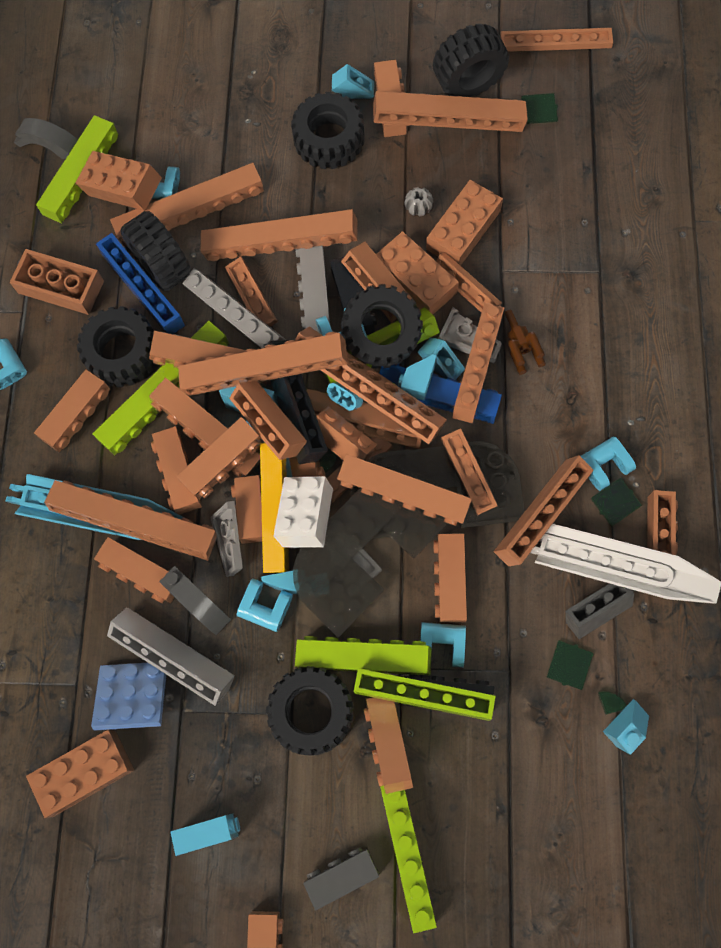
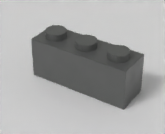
(598, 609)
(340, 878)

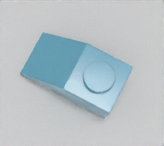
(352, 83)
(446, 362)
(418, 377)
(628, 728)

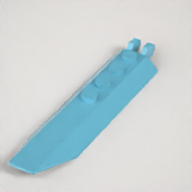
(37, 489)

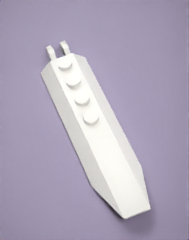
(625, 565)

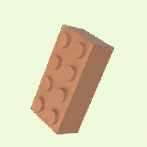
(119, 180)
(464, 222)
(418, 273)
(57, 281)
(220, 458)
(79, 773)

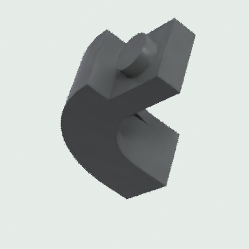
(45, 134)
(195, 600)

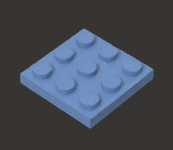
(129, 697)

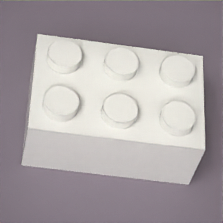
(303, 512)

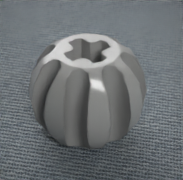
(418, 201)

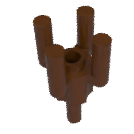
(521, 343)

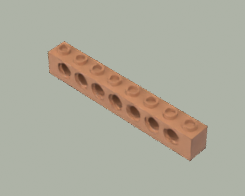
(384, 395)

